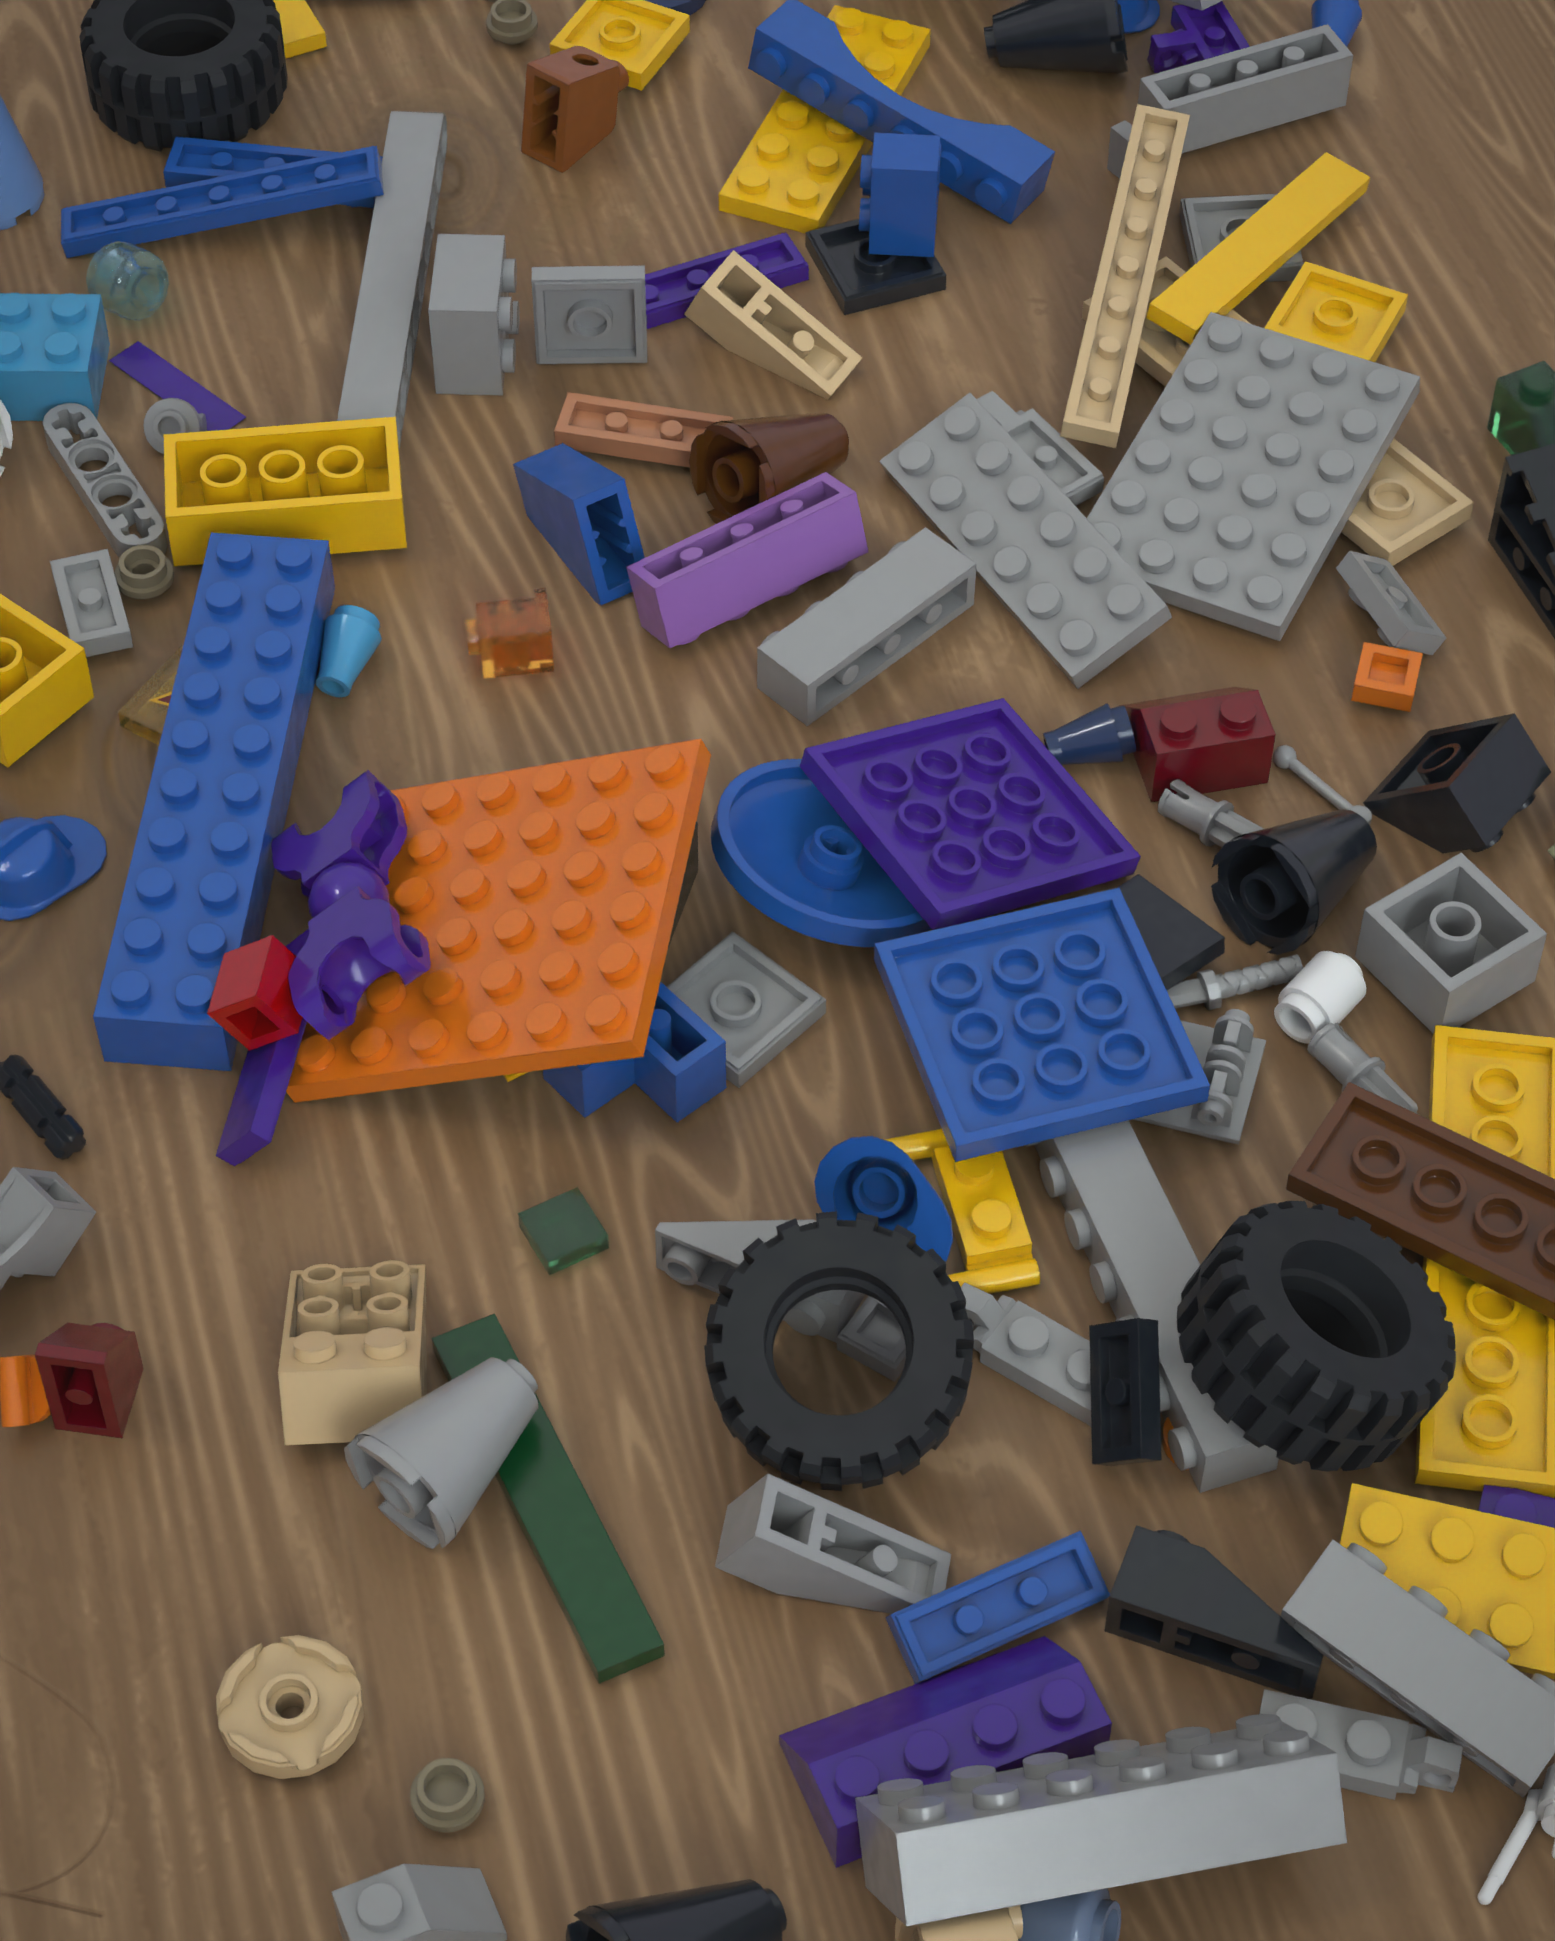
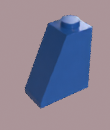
(583, 517)

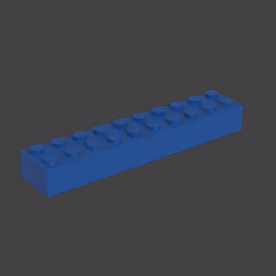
(215, 798)

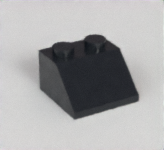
(1462, 784)

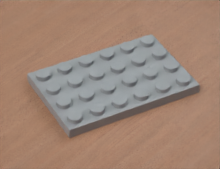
(1250, 471)

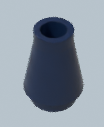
(1093, 738)

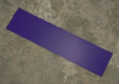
(170, 382)

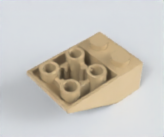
(351, 1349)

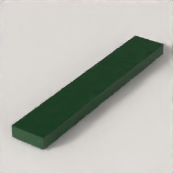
(562, 1524)

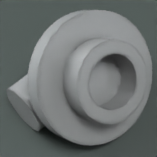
(171, 417)

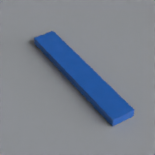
(222, 201)

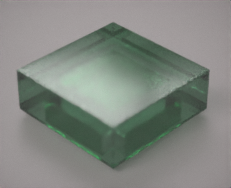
(563, 1231)

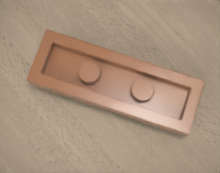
(630, 429)

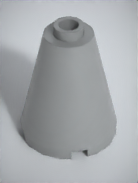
(445, 1448)

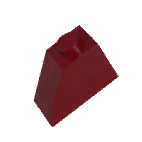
(90, 1377)

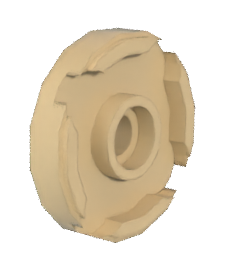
(284, 1675)

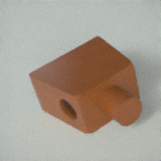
(570, 105)

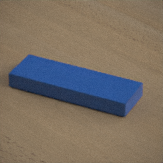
(997, 1607)

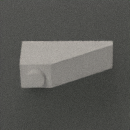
(825, 1551)

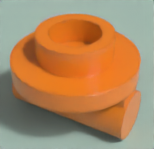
(21, 1392)

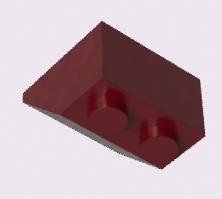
(1203, 739)

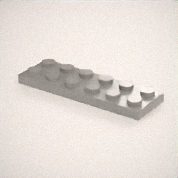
(1026, 540)

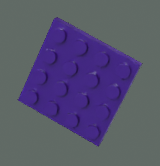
(969, 813)

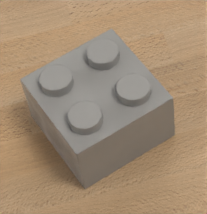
(472, 314)
(1450, 944)

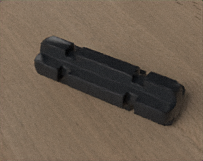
(40, 1108)

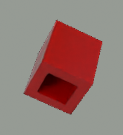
(255, 995)

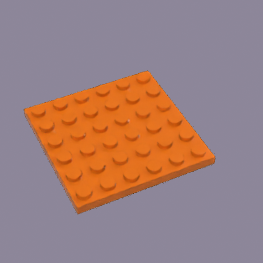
(540, 919)

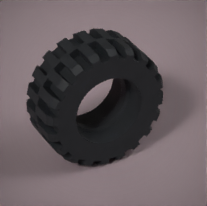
(183, 67)
(822, 1259)
(1315, 1336)

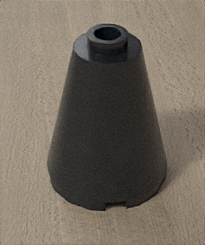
(1060, 36)
(1290, 877)
(705, 1913)

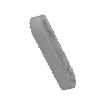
(109, 481)

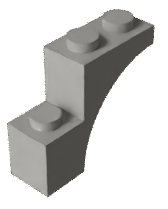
(38, 1222)

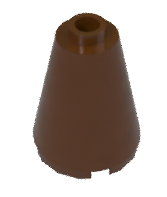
(764, 456)

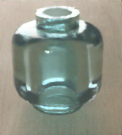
(129, 280)

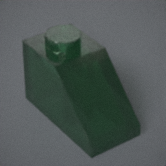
(1524, 409)

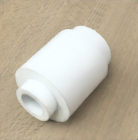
(1320, 995)

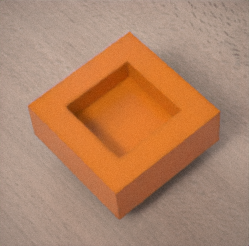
(1387, 676)

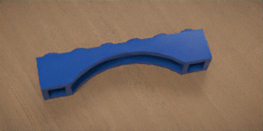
(978, 160)

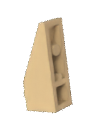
(770, 328)

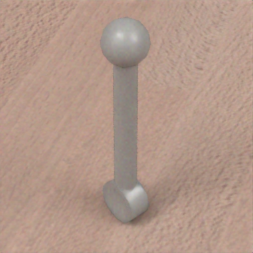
(1286, 757)

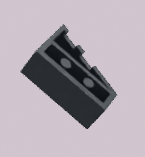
(1525, 527)

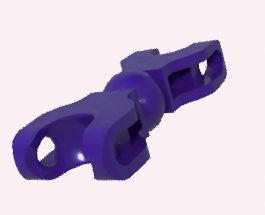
(352, 925)

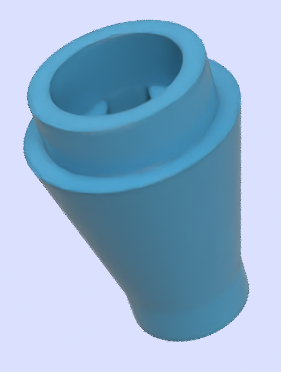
(347, 646)

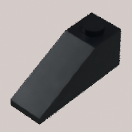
(1198, 1610)

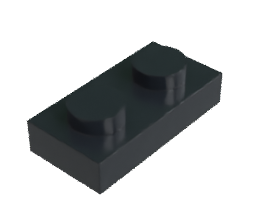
(1125, 1392)

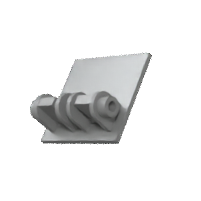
(1231, 1065)

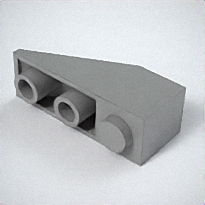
(706, 1249)

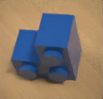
(903, 194)
(678, 1070)

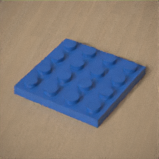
(1039, 1024)

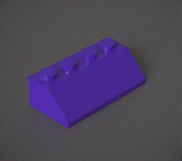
(975, 1715)

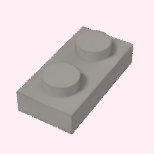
(91, 602)
(1390, 603)

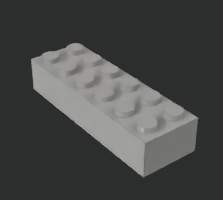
(1098, 1819)

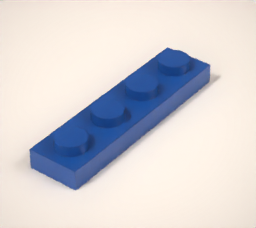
(206, 159)

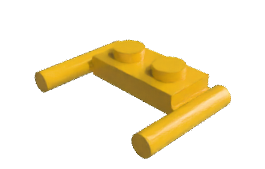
(982, 1213)

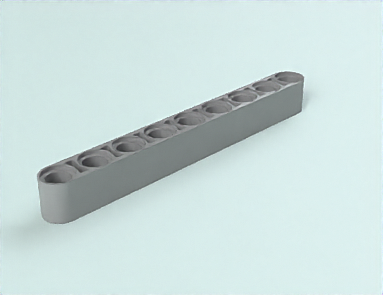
(395, 269)

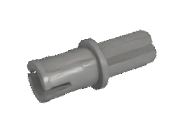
(1210, 819)
(1351, 1064)

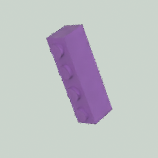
(748, 560)

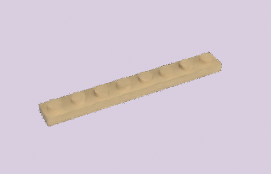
(1125, 277)

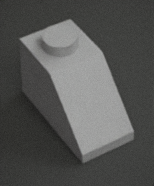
(419, 1905)

